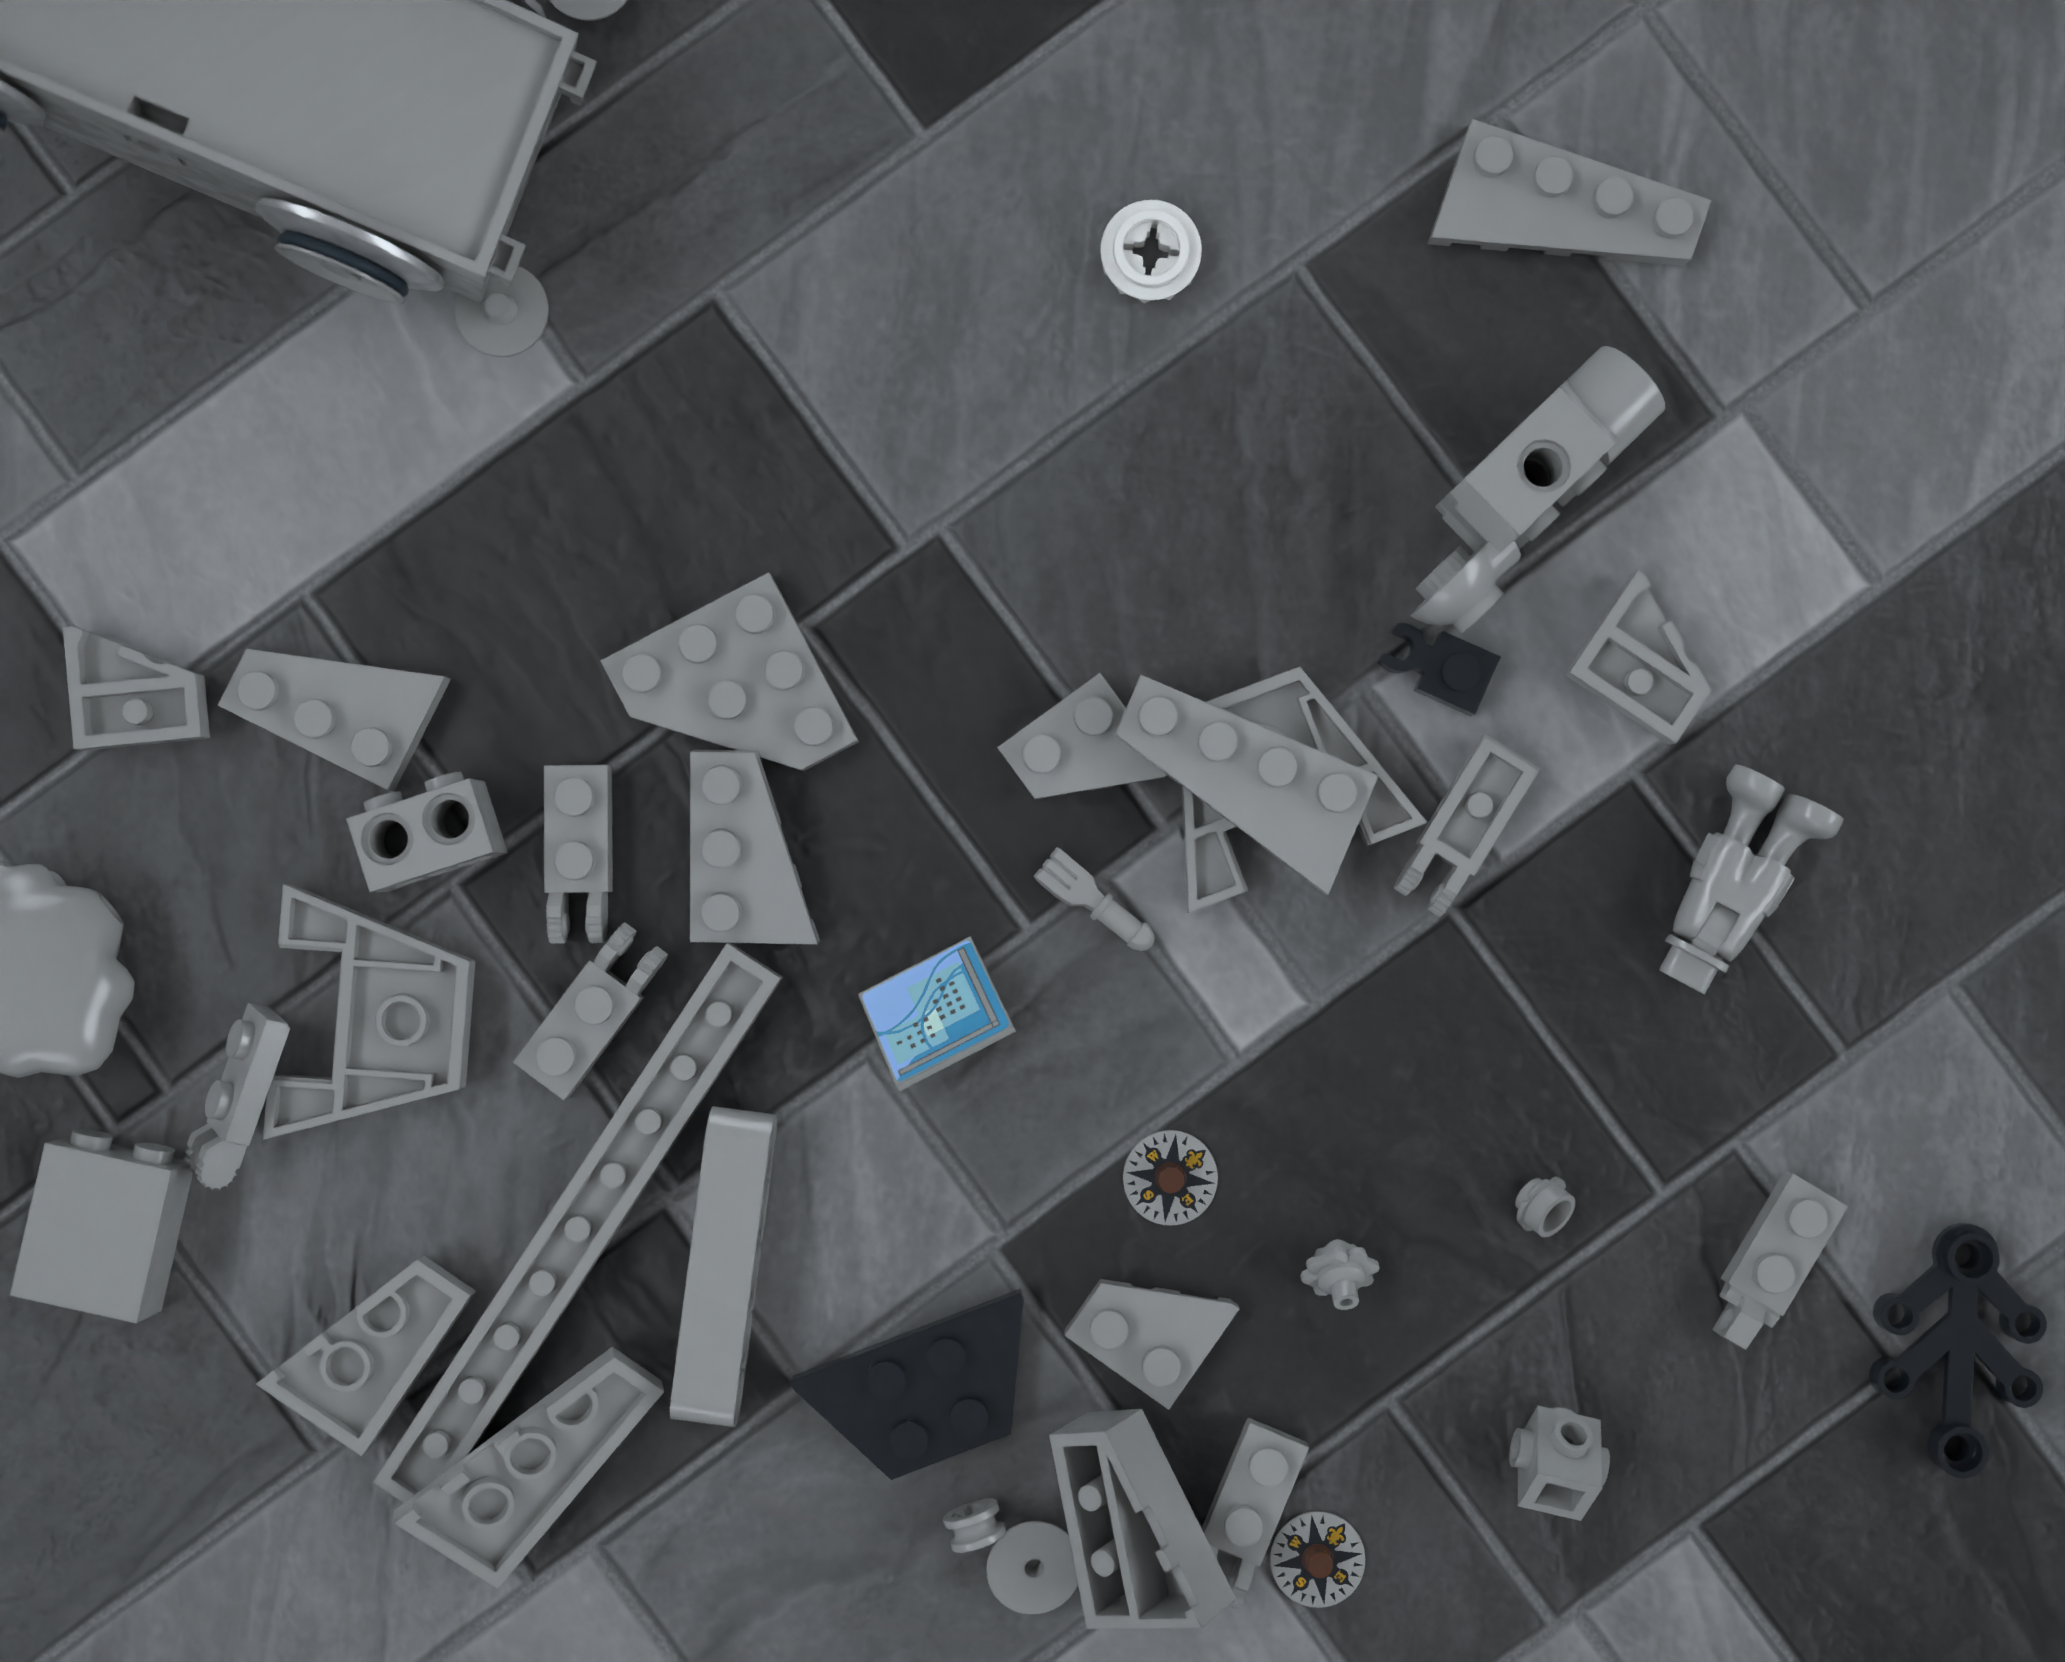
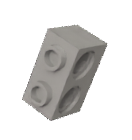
(429, 846)

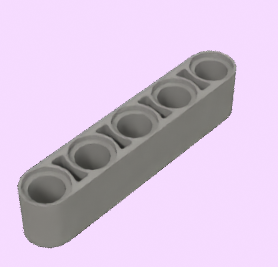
(723, 1266)

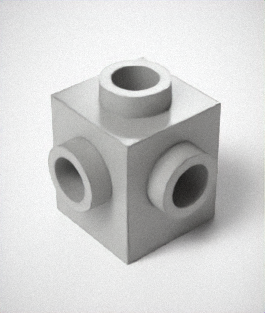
(1559, 1462)

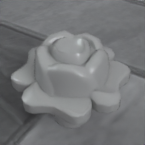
(1340, 1271)

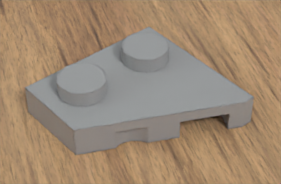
(1076, 746)

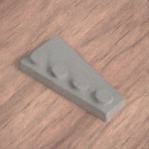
(1264, 783)

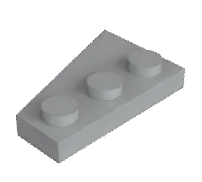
(338, 710)
(739, 857)
(371, 1357)

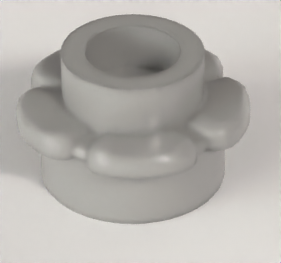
(1544, 1206)

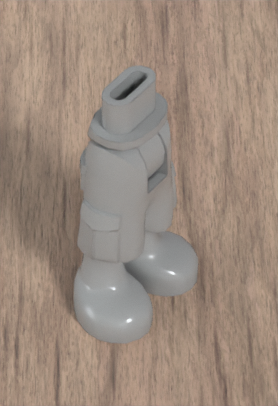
(1731, 885)

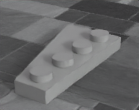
(1551, 200)
(522, 1478)

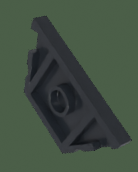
(924, 1389)

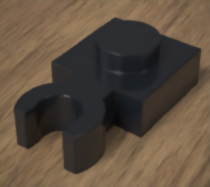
(1449, 670)

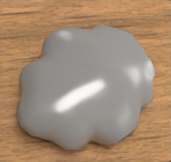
(57, 974)

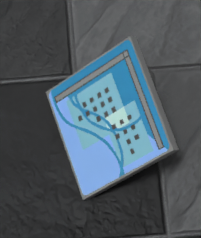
(935, 1013)

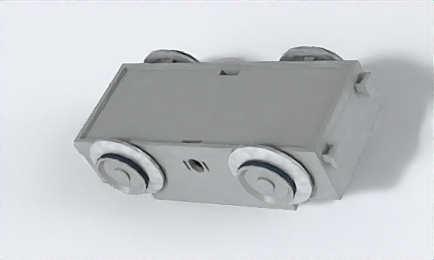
(354, 127)

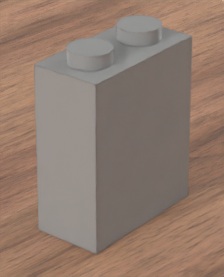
(102, 1226)

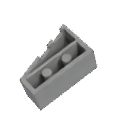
(1132, 1528)

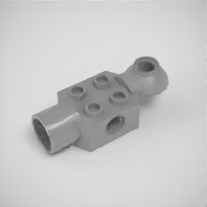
(1565, 451)

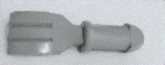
(1077, 888)

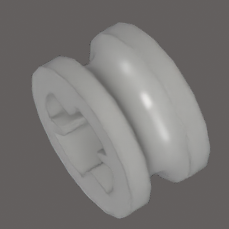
(974, 1525)

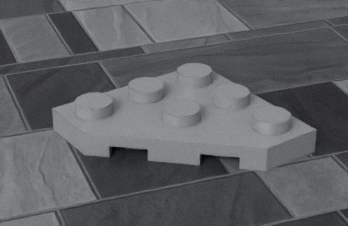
(736, 680)

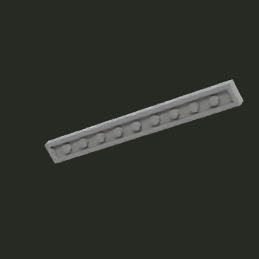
(581, 1222)

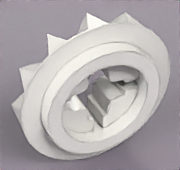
(1175, 235)

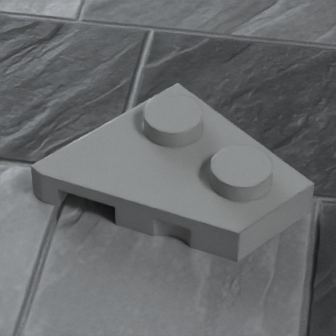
(1641, 664)
(129, 696)
(1150, 1334)

